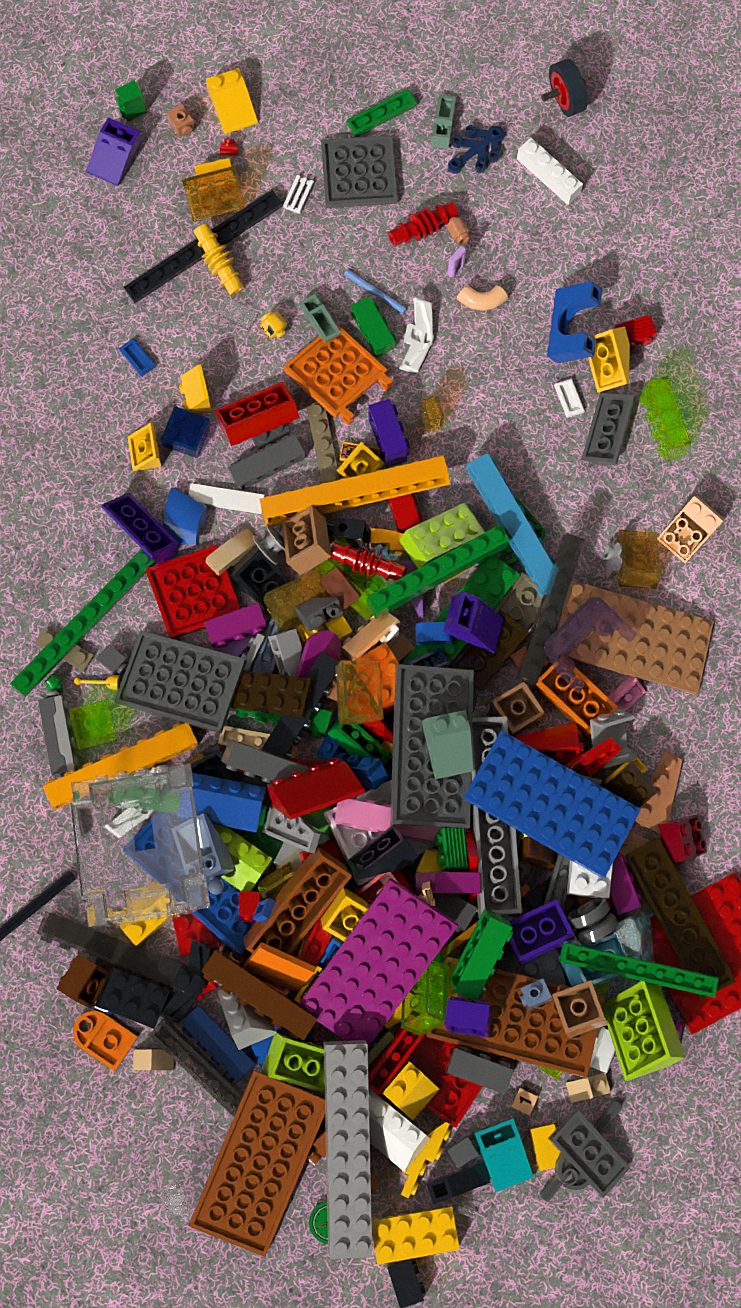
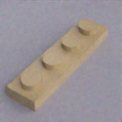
(247, 737)

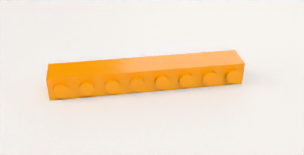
(143, 755)

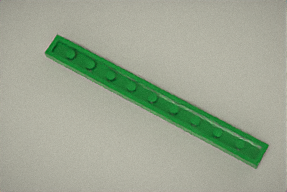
(82, 624)

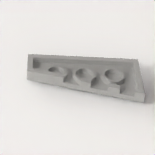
(294, 831)

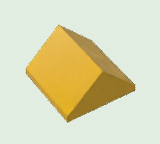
(144, 448)
(360, 461)

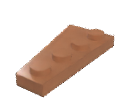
(665, 780)

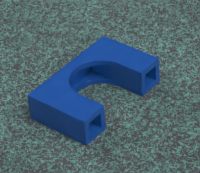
(566, 304)

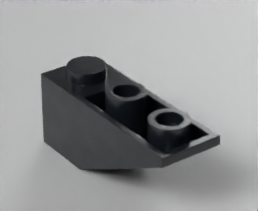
(457, 1183)

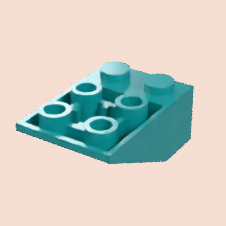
(503, 1154)

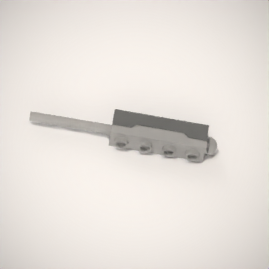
(57, 734)

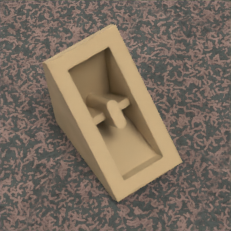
(152, 1060)

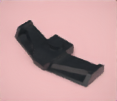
(188, 982)

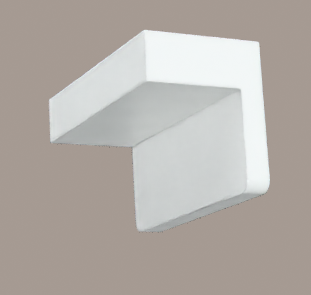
(603, 1051)

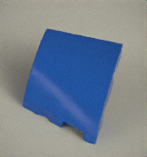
(184, 517)

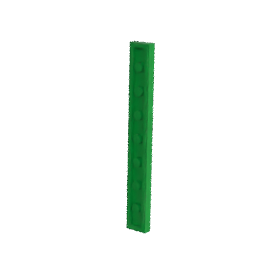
(638, 969)

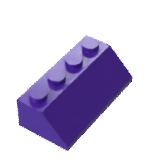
(142, 527)

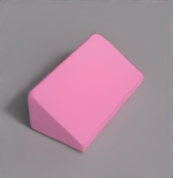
(627, 693)

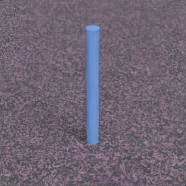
(375, 291)

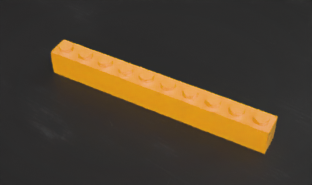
(357, 490)

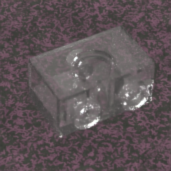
(176, 1200)

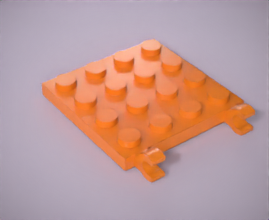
(337, 373)

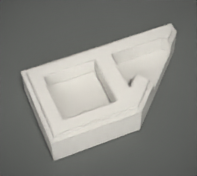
(391, 636)

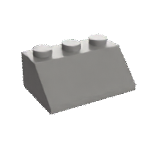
(243, 1022)

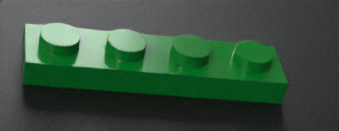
(381, 113)

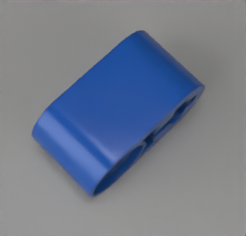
(432, 634)

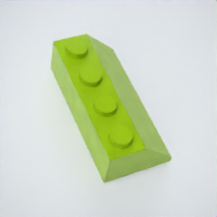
(248, 860)

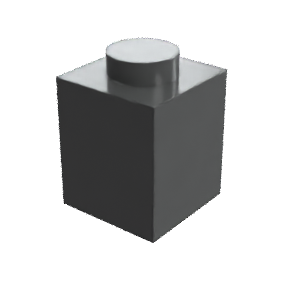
(112, 660)
(463, 1151)

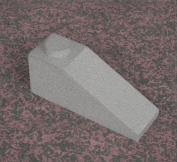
(287, 651)

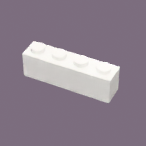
(549, 171)

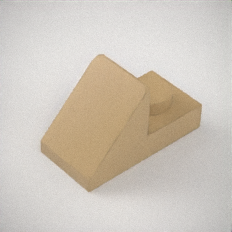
(588, 1087)

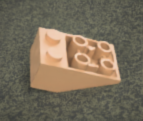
(691, 528)

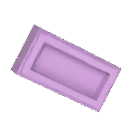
(456, 262)

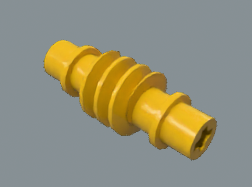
(217, 259)

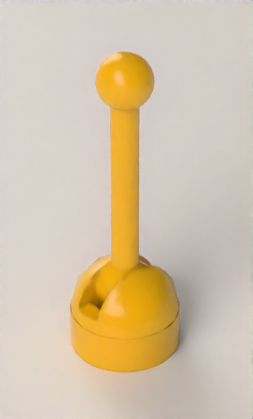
(111, 682)

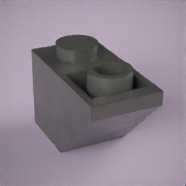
(318, 611)

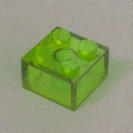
(93, 725)

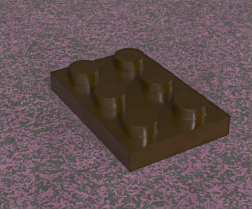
(631, 786)

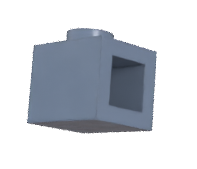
(535, 994)

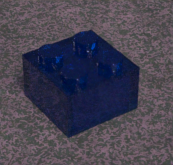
(186, 432)

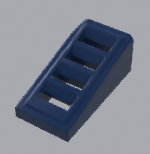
(423, 659)

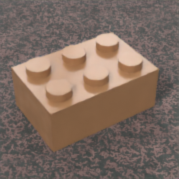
(306, 540)

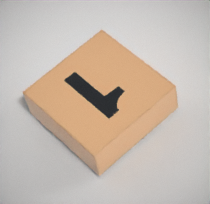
(524, 1101)

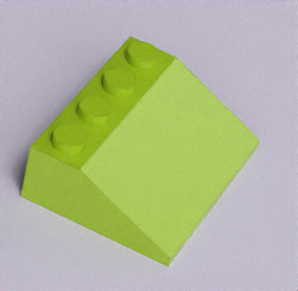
(642, 1030)

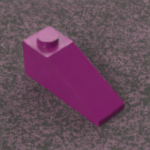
(450, 883)

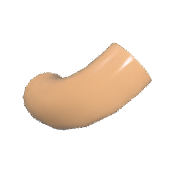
(482, 300)

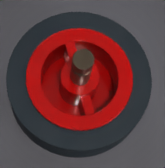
(567, 87)

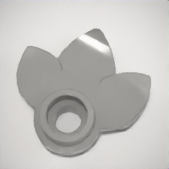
(613, 557)

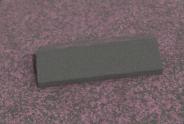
(608, 429)

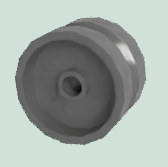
(592, 921)

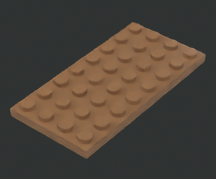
(667, 645)

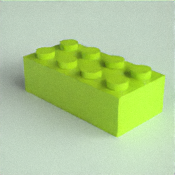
(440, 534)

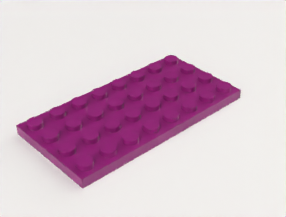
(377, 964)

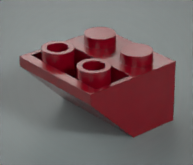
(683, 838)

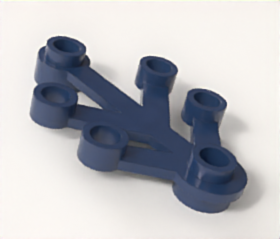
(477, 147)

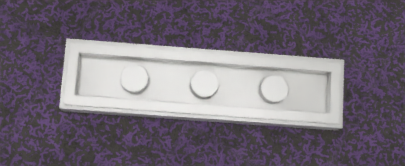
(226, 498)

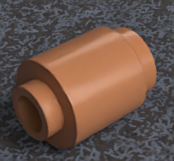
(458, 230)

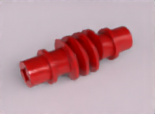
(422, 222)
(367, 562)

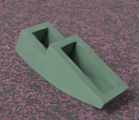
(443, 121)
(319, 318)

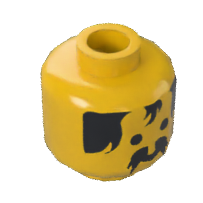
(273, 324)

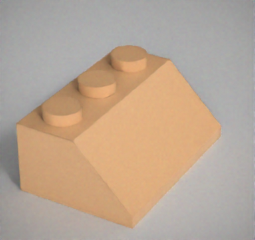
(368, 636)

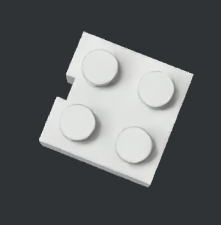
(587, 884)

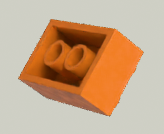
(387, 670)

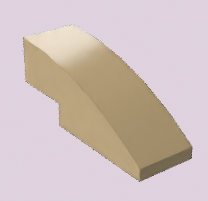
(231, 552)

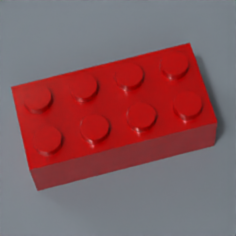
(257, 413)

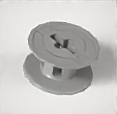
(271, 544)

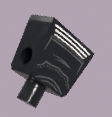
(350, 531)

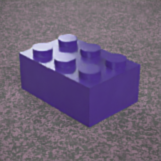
(388, 432)
(539, 932)
(468, 1017)

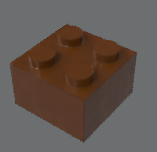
(83, 981)

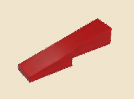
(595, 758)

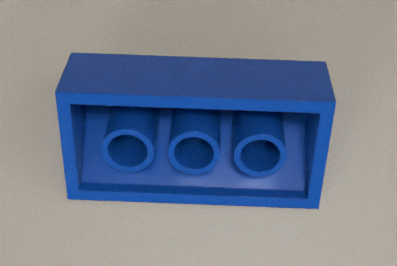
(229, 801)

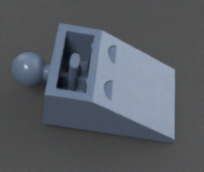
(214, 852)

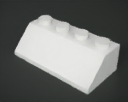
(394, 1133)

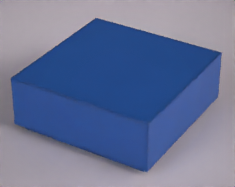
(263, 910)

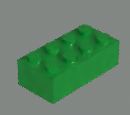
(481, 954)

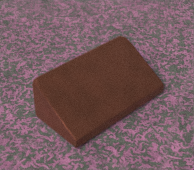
(339, 586)

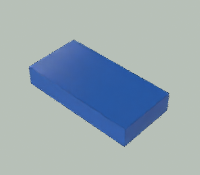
(137, 357)

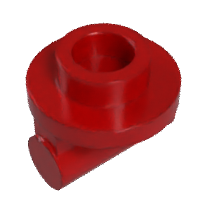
(229, 147)

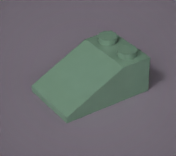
(449, 744)

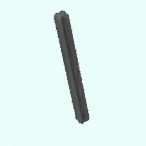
(601, 1124)

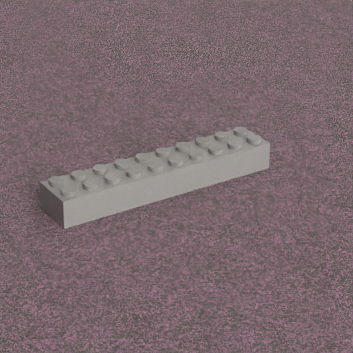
(493, 837)
(347, 1149)

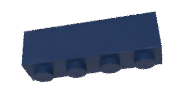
(217, 1043)

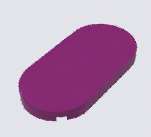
(322, 641)

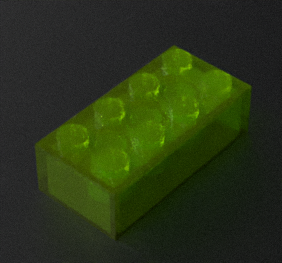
(665, 419)

